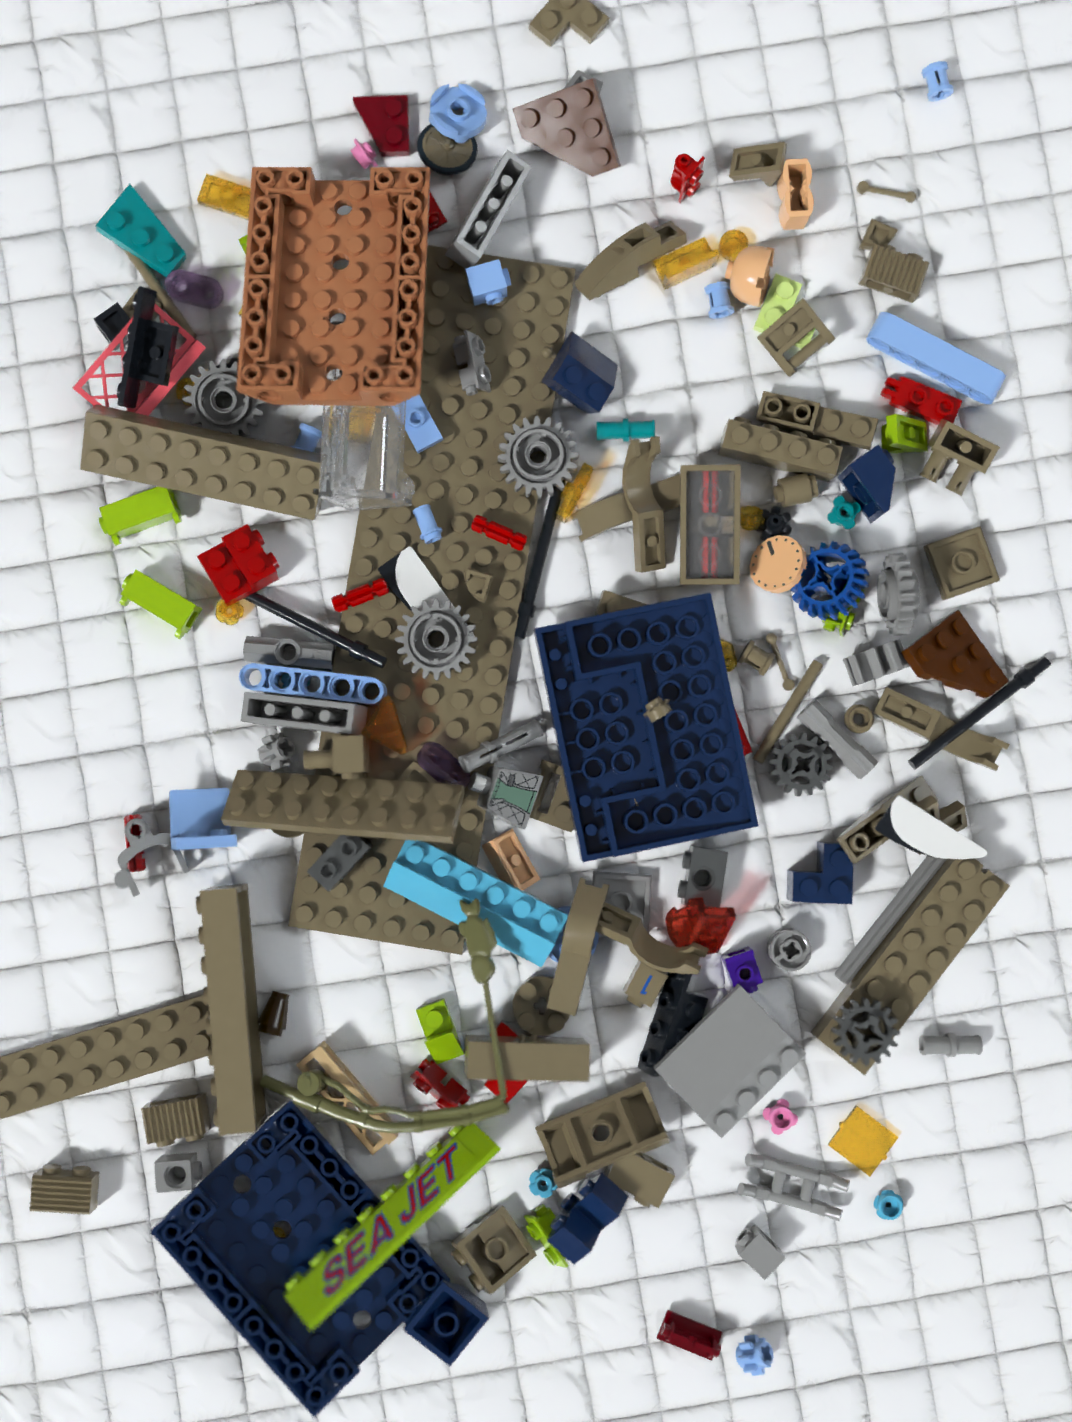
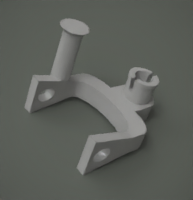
(137, 844)

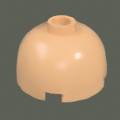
(750, 274)

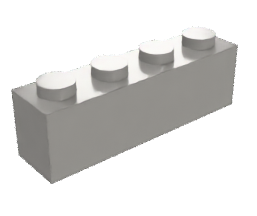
(488, 210)
(303, 713)

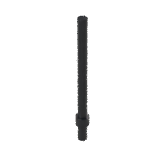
(526, 608)
(356, 649)
(1022, 679)

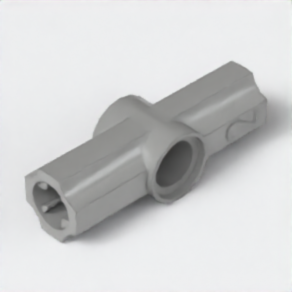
(271, 652)

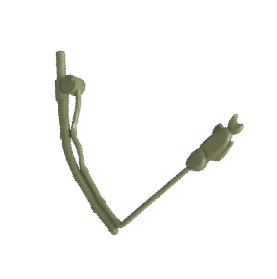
(480, 944)

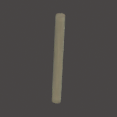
(162, 295)
(787, 712)

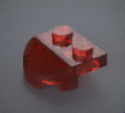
(699, 924)

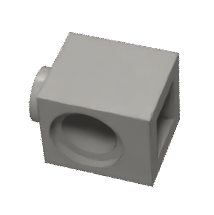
(166, 1178)
(759, 1251)

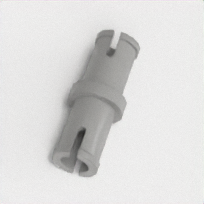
(950, 1045)

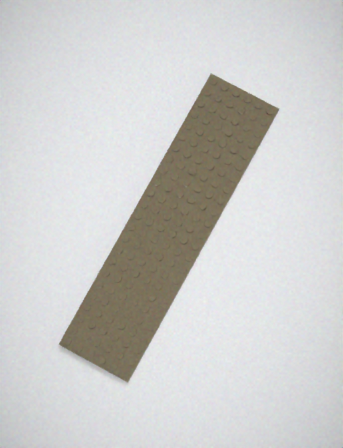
(459, 482)

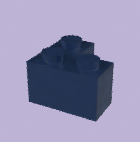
(829, 883)
(585, 1216)

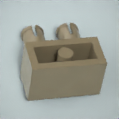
(954, 442)
(347, 757)

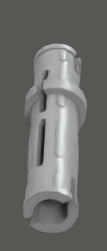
(473, 760)

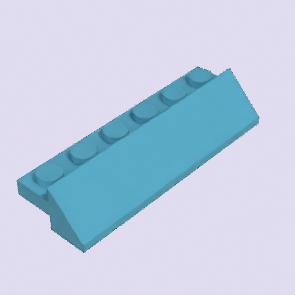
(441, 879)

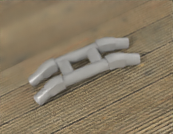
(809, 1177)

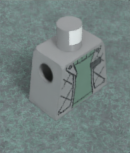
(507, 794)

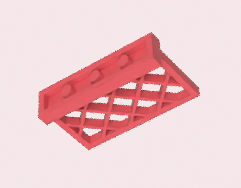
(153, 393)

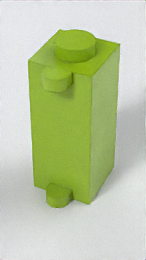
(139, 513)
(160, 601)

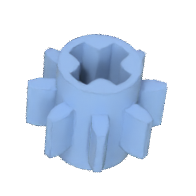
(754, 1355)

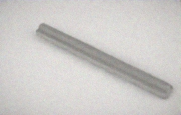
(888, 918)

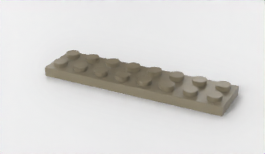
(344, 806)
(103, 1056)

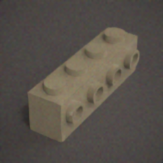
(779, 449)

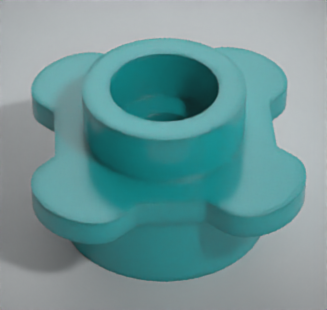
(836, 516)

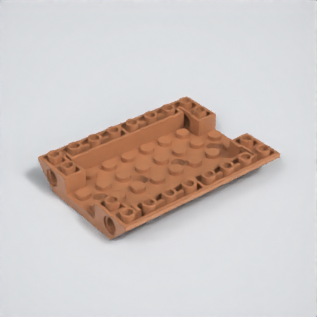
(296, 290)

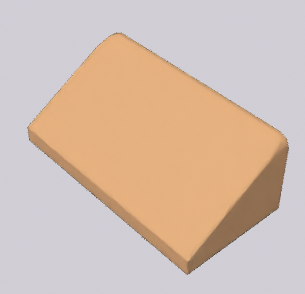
(510, 860)

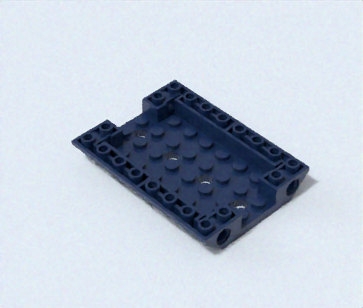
(242, 1267)

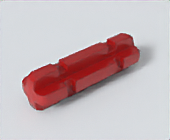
(499, 532)
(360, 595)
(136, 863)

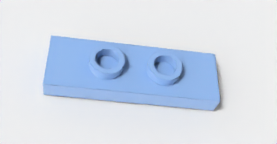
(420, 425)

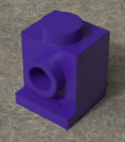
(738, 960)

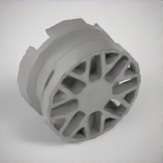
(789, 949)

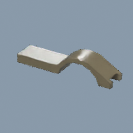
(615, 511)
(646, 513)
(932, 723)
(630, 931)
(577, 947)

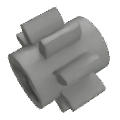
(276, 751)

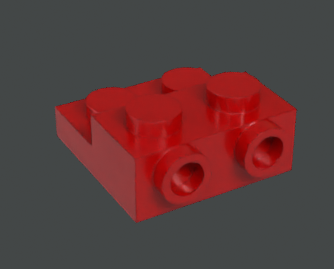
(239, 565)

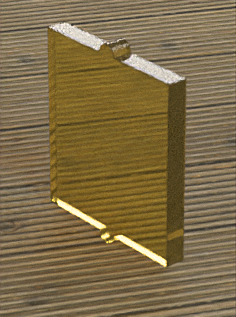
(862, 1140)

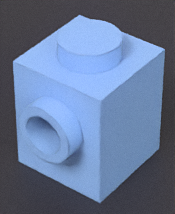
(488, 282)

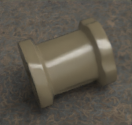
(756, 657)

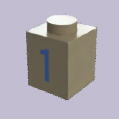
(644, 985)

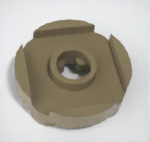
(528, 1016)

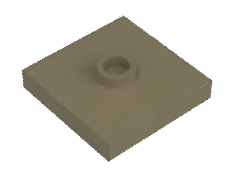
(961, 563)

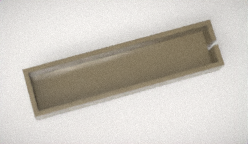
(201, 461)
(918, 948)
(232, 1009)

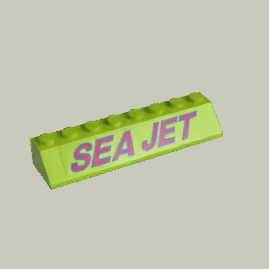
(389, 1223)

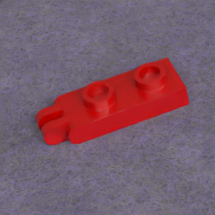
(921, 400)

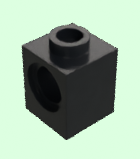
(112, 322)

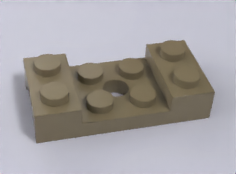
(632, 1127)

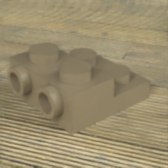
(492, 1250)

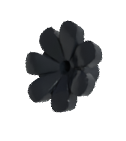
(773, 529)

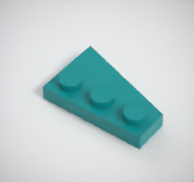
(141, 233)

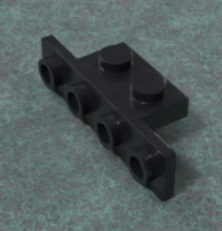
(148, 350)
(673, 1019)

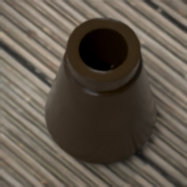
(274, 1016)

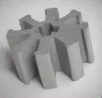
(875, 662)

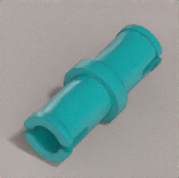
(625, 429)

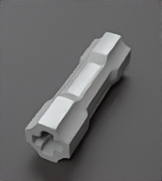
(822, 724)

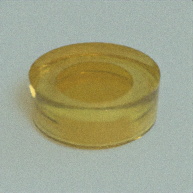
(732, 243)

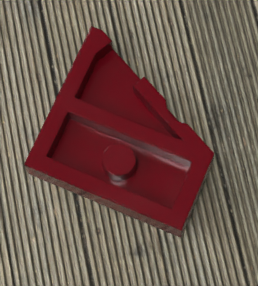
(386, 122)

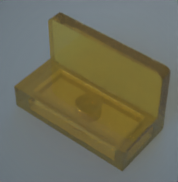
(685, 263)

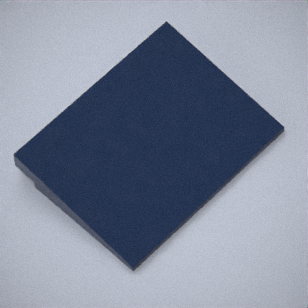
(679, 769)

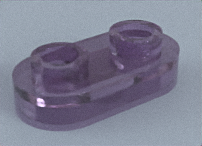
(196, 289)
(442, 765)

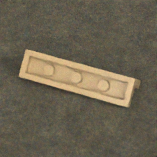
(338, 1071)

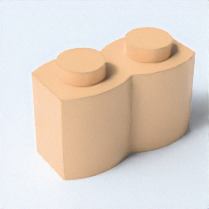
(795, 194)

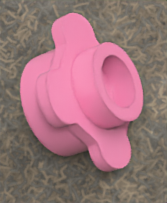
(364, 154)
(779, 1125)

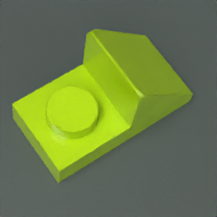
(904, 435)
(439, 1031)

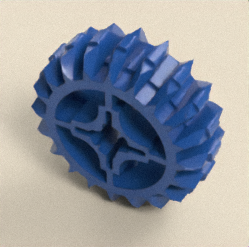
(851, 572)

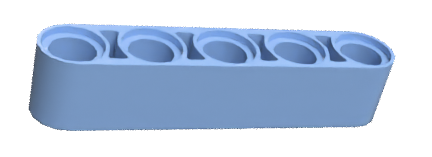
(935, 358)
(299, 682)

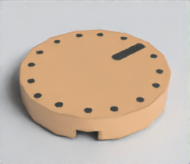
(778, 564)

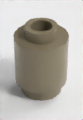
(795, 490)

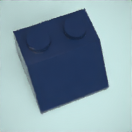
(581, 374)
(871, 482)
(448, 1320)

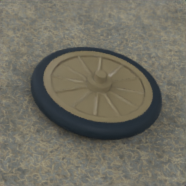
(444, 154)

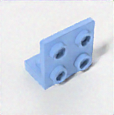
(197, 819)

